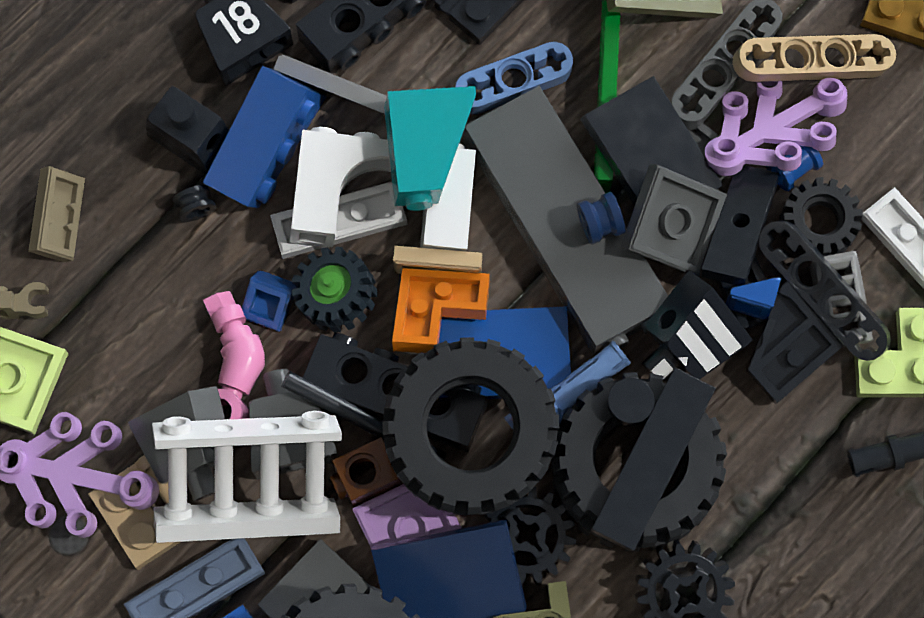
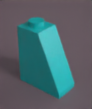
(423, 140)

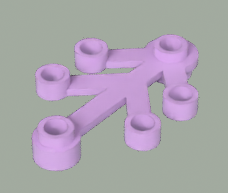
(730, 151)
(66, 473)

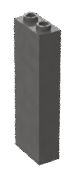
(539, 184)

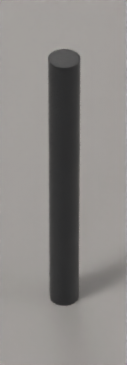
(339, 406)

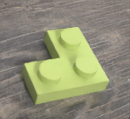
(896, 371)

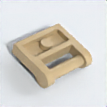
(133, 526)

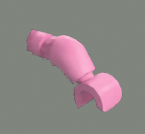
(241, 352)

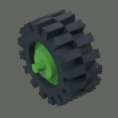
(334, 289)

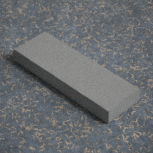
(331, 83)

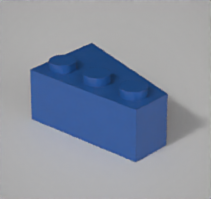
(263, 137)

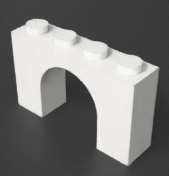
(334, 159)

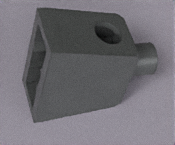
(284, 403)
(196, 406)

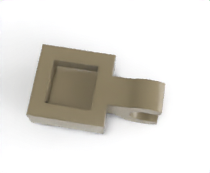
(17, 305)

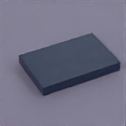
(452, 573)

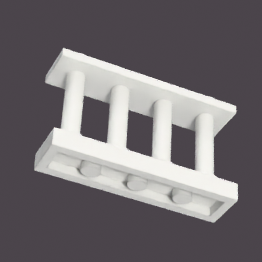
(269, 514)

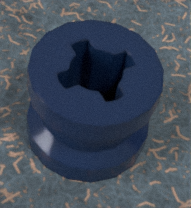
(601, 218)

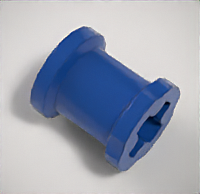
(810, 160)

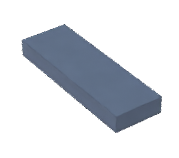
(199, 583)

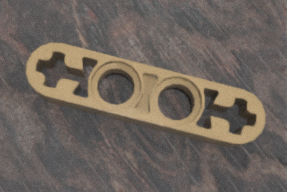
(815, 62)

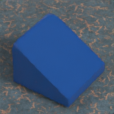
(754, 298)
(268, 300)

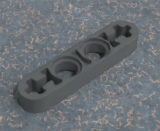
(722, 61)

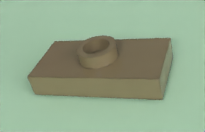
(56, 214)

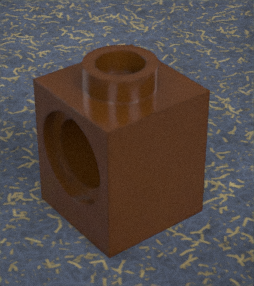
(371, 454)

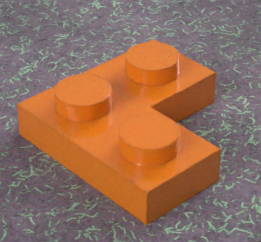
(428, 297)

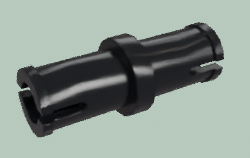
(891, 453)

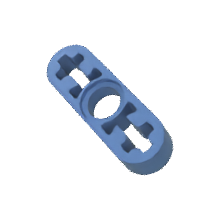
(546, 76)

